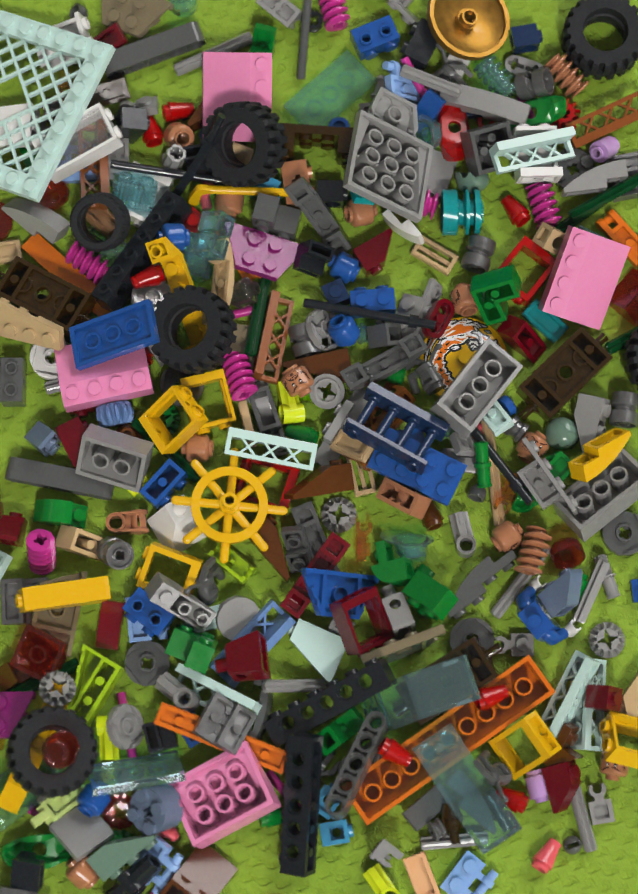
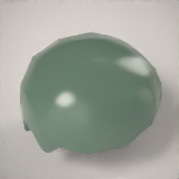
(471, 182)
(561, 433)

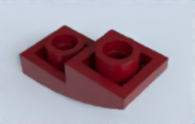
(110, 624)

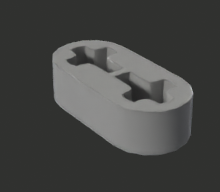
(523, 64)

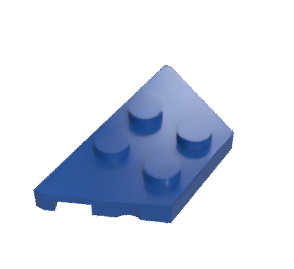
(329, 586)

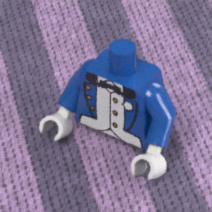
(538, 620)

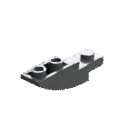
(472, 589)

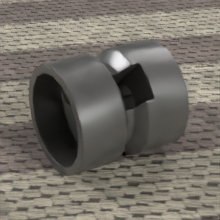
(534, 83)
(479, 250)
(302, 345)
(625, 409)
(115, 552)

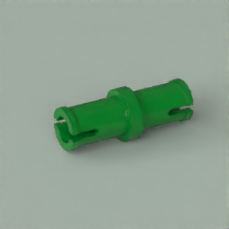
(482, 464)

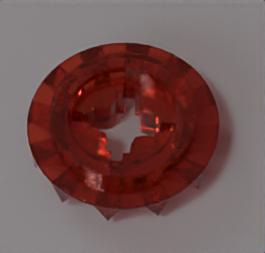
(122, 802)

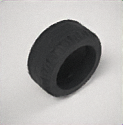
(78, 221)

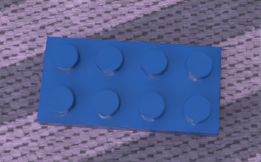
(114, 334)
(436, 482)

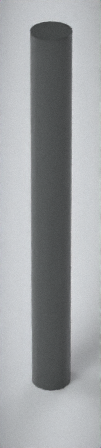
(304, 38)

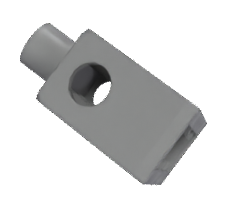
(401, 618)

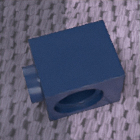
(525, 38)

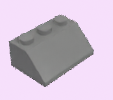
(114, 457)

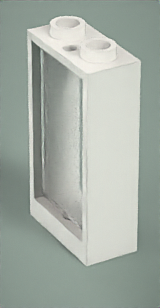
(91, 141)

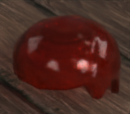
(55, 195)
(567, 553)
(60, 749)

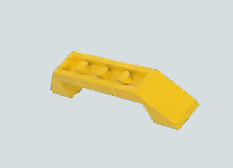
(177, 275)
(12, 793)

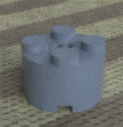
(155, 809)

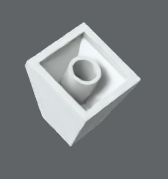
(172, 524)

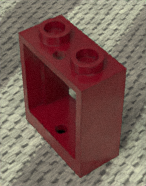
(377, 616)

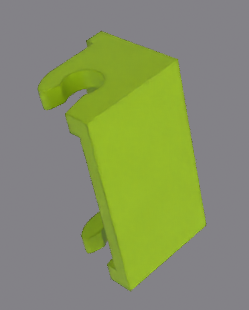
(236, 566)

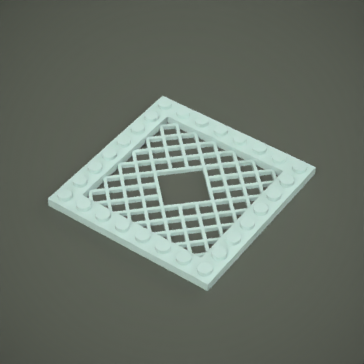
(96, 55)

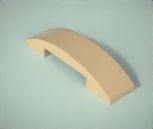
(223, 277)

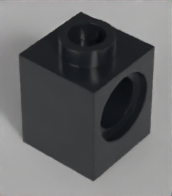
(332, 192)

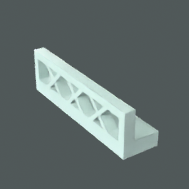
(532, 142)
(271, 440)
(215, 686)
(575, 693)
(583, 715)

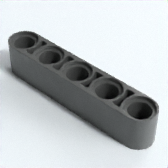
(155, 49)
(56, 478)
(356, 777)

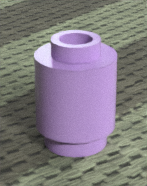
(604, 149)
(536, 786)

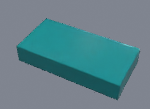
(545, 323)

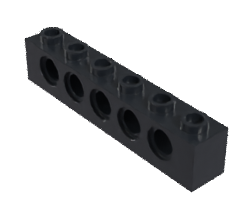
(116, 285)
(381, 677)
(309, 796)

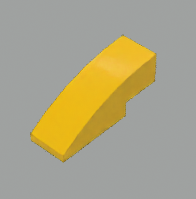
(598, 454)

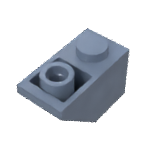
(43, 439)
(563, 593)

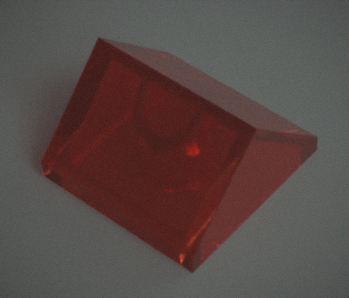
(626, 297)
(39, 653)

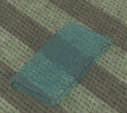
(330, 91)
(136, 773)

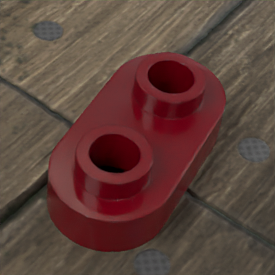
(442, 320)

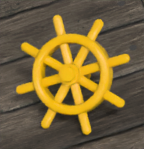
(229, 505)

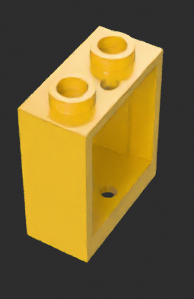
(207, 378)
(156, 428)
(149, 553)
(532, 726)
(609, 727)

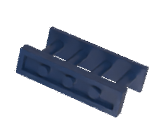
(404, 410)

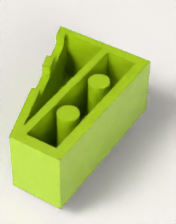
(94, 684)

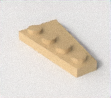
(24, 327)

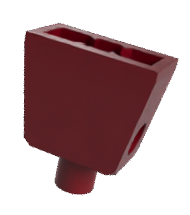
(246, 658)

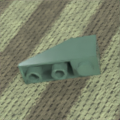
(116, 853)

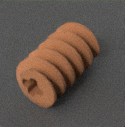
(566, 75)
(532, 550)

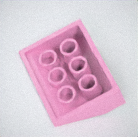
(236, 78)
(583, 277)
(104, 383)
(224, 796)

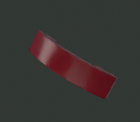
(325, 559)

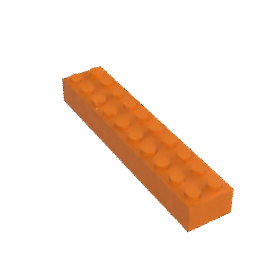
(392, 783)

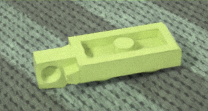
(55, 808)

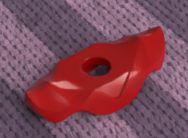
(451, 142)

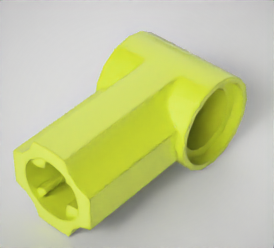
(290, 408)
(106, 748)
(379, 880)

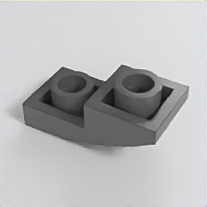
(297, 546)
(424, 808)

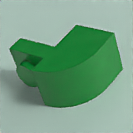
(264, 39)
(60, 512)
(391, 570)
(341, 730)

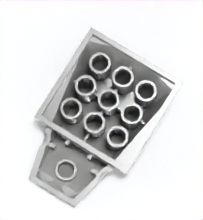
(387, 158)

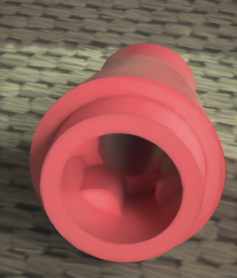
(546, 856)

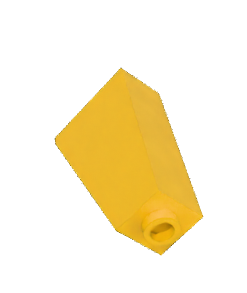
(63, 594)

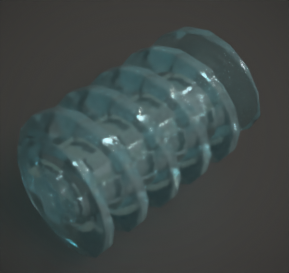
(495, 77)

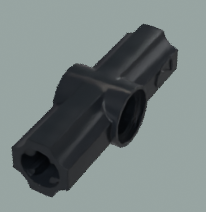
(134, 879)

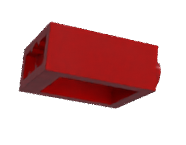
(538, 255)
(293, 474)

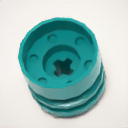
(461, 212)

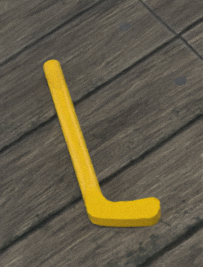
(201, 189)

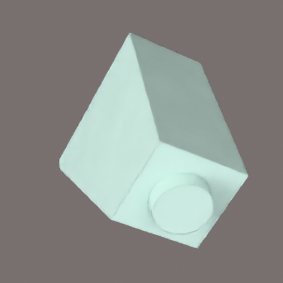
(318, 647)

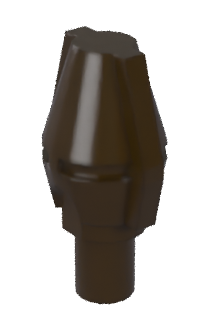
(451, 824)

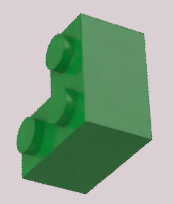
(493, 290)
(429, 596)
(192, 647)

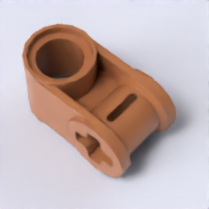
(129, 522)

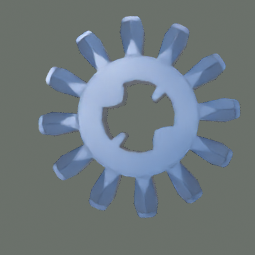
(114, 414)

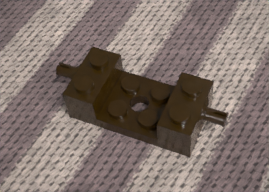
(318, 136)
(65, 304)
(547, 391)
(479, 660)

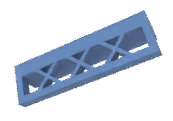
(273, 633)

